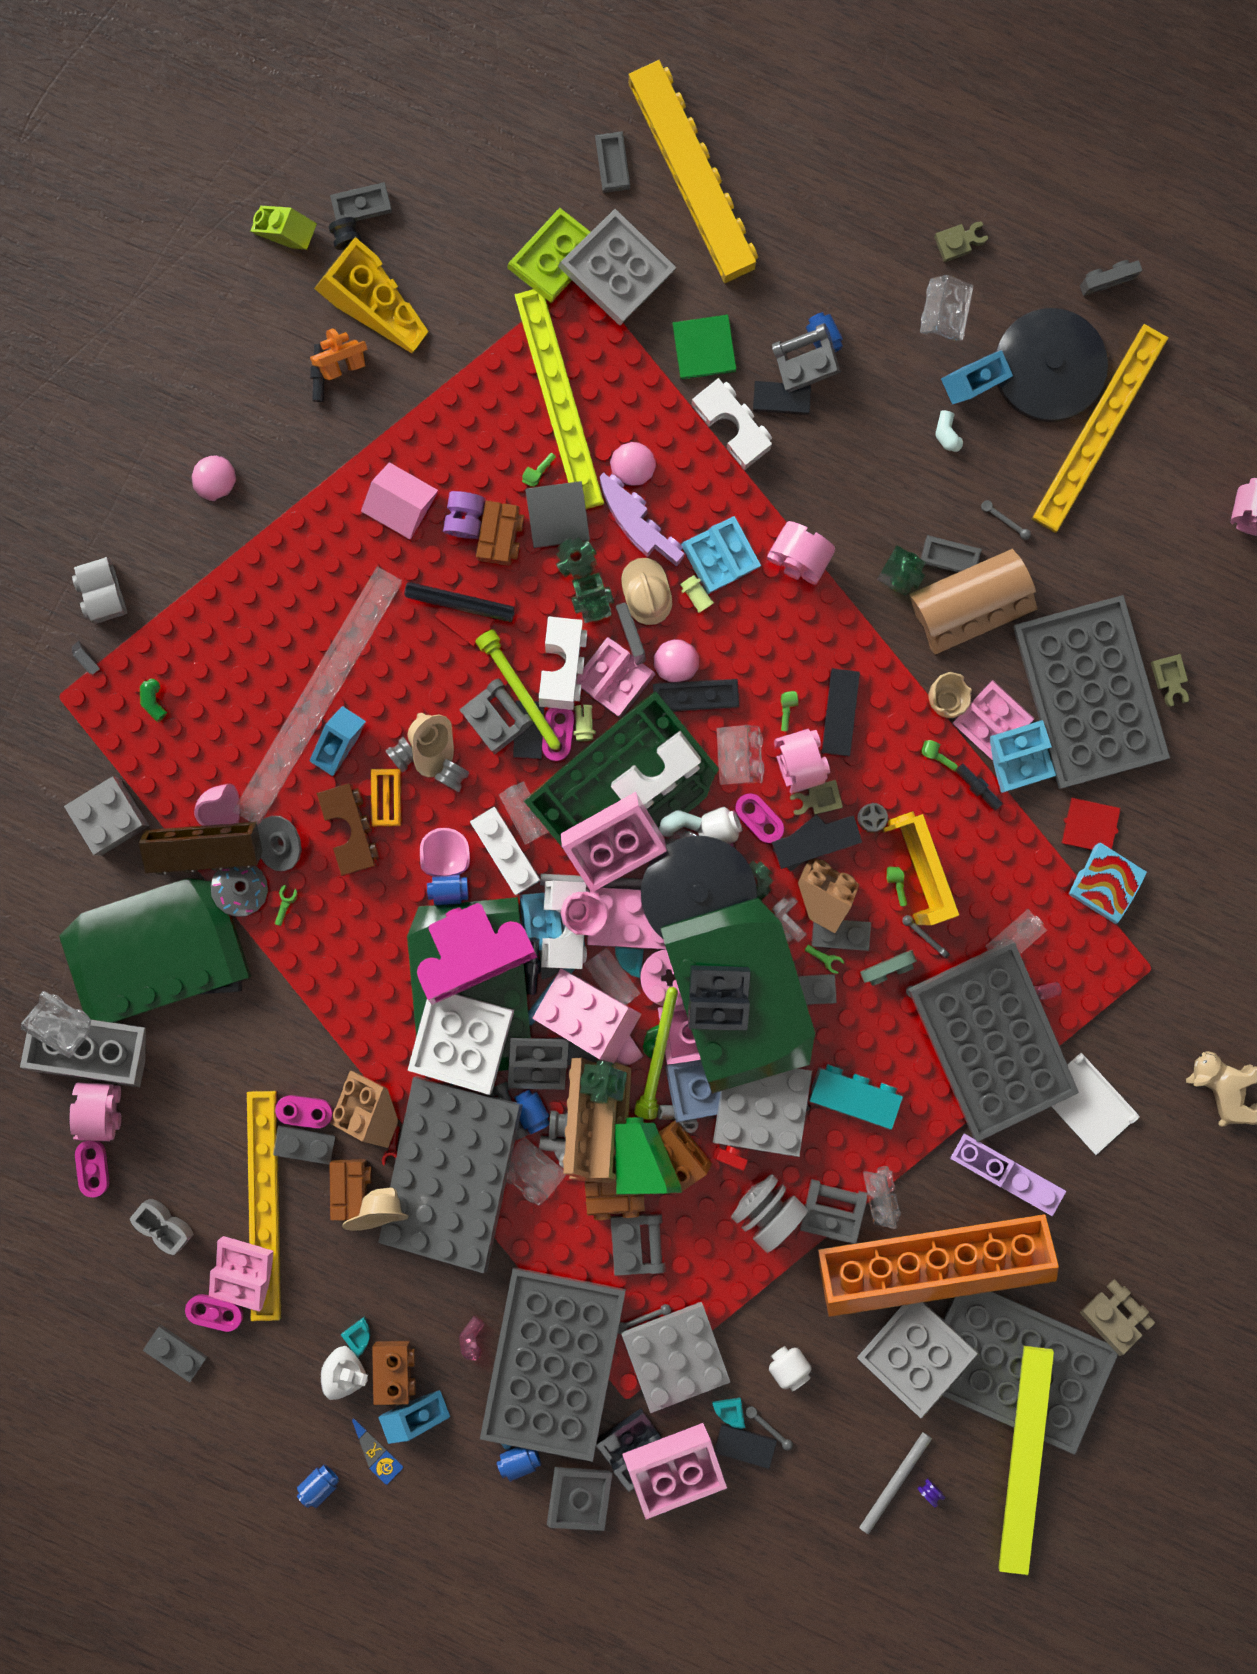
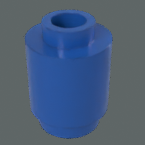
(835, 335)
(448, 889)
(533, 1113)
(518, 1463)
(317, 1486)

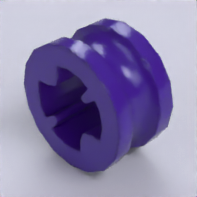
(931, 1493)

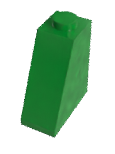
(642, 1160)

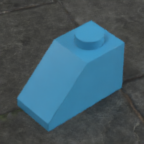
(976, 377)
(337, 740)
(414, 1418)

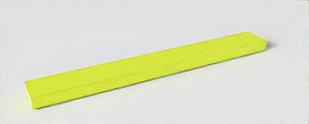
(558, 395)
(1026, 1460)

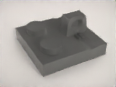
(579, 1499)

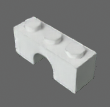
(719, 403)
(559, 687)
(679, 760)
(505, 851)
(568, 948)

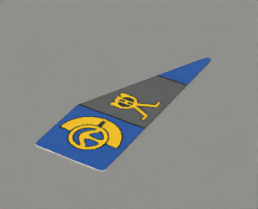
(377, 1457)

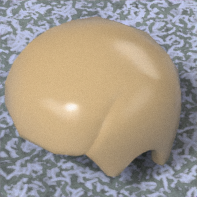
(950, 695)

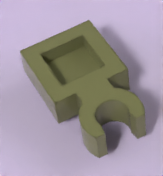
(956, 242)
(1170, 674)
(820, 798)

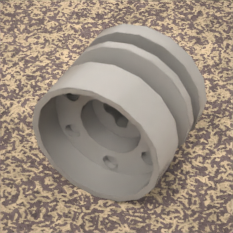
(769, 1213)

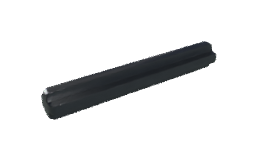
(459, 602)

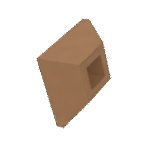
(826, 893)
(365, 1111)

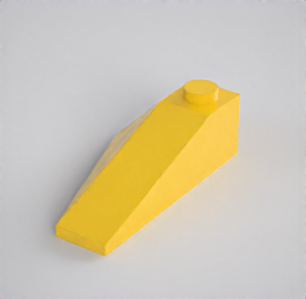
(367, 294)

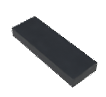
(699, 695)
(840, 712)
(817, 842)

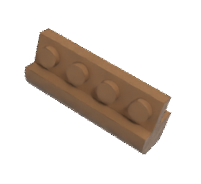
(974, 601)
(591, 1129)

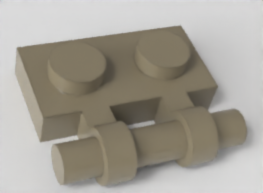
(1111, 1323)

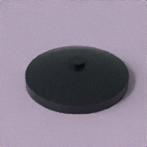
(1054, 364)
(693, 880)

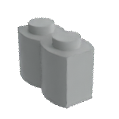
(99, 590)
(155, 1221)

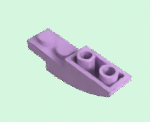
(629, 514)
(1008, 1174)

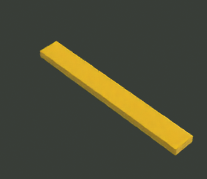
(1099, 428)
(264, 1192)

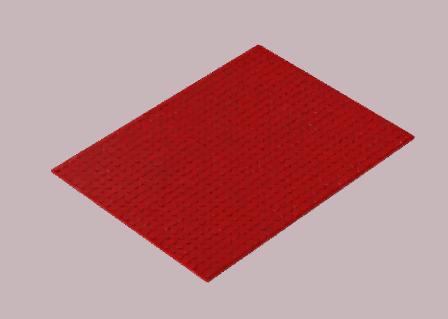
(259, 624)

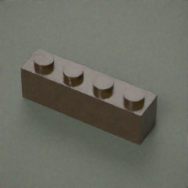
(200, 848)

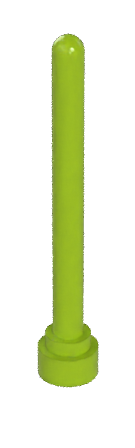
(490, 644)
(647, 1105)

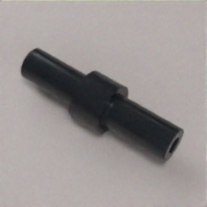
(317, 377)
(978, 786)
(533, 968)

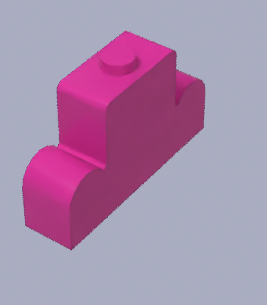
(471, 952)

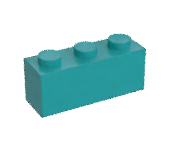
(855, 1096)

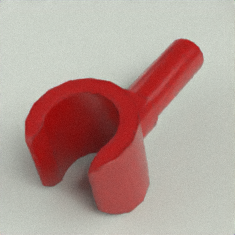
(392, 1146)

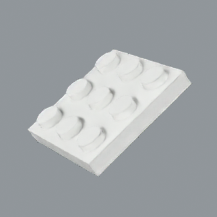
(461, 1042)

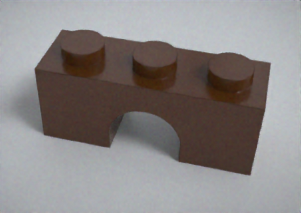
(344, 804)

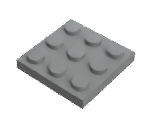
(617, 267)
(765, 1113)
(918, 1356)
(675, 1357)

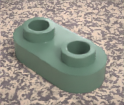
(899, 963)

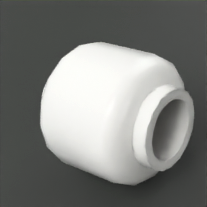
(721, 825)
(790, 1368)

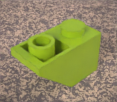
(283, 226)

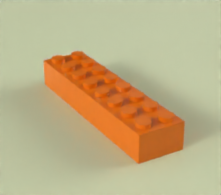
(937, 1265)

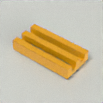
(386, 797)

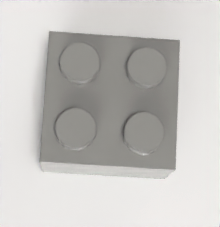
(106, 816)

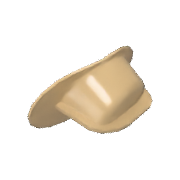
(646, 591)
(431, 743)
(376, 1210)

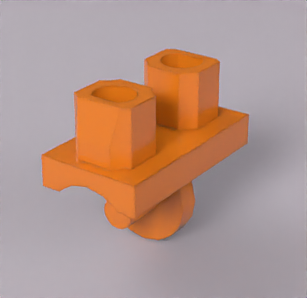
(350, 351)

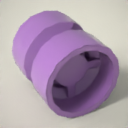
(464, 505)

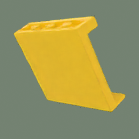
(927, 867)

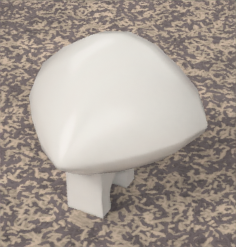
(342, 1374)

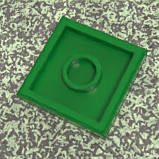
(704, 347)

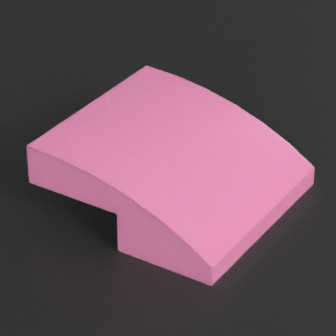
(614, 678)
(991, 714)
(241, 1273)

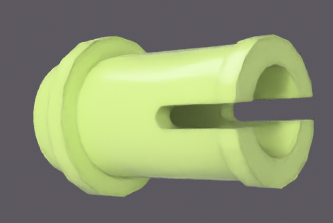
(696, 593)
(584, 725)

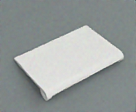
(1097, 1110)

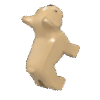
(1228, 1087)

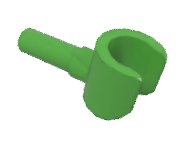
(532, 477)
(788, 700)
(931, 749)
(896, 875)
(284, 905)
(824, 958)

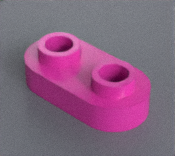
(562, 731)
(759, 818)
(303, 1111)
(90, 1168)
(214, 1314)

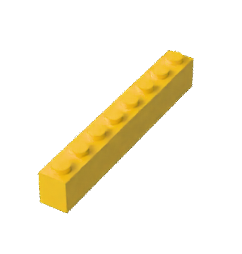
(692, 171)

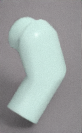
(945, 433)
(677, 820)

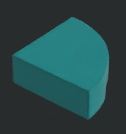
(630, 959)
(357, 1336)
(730, 1412)

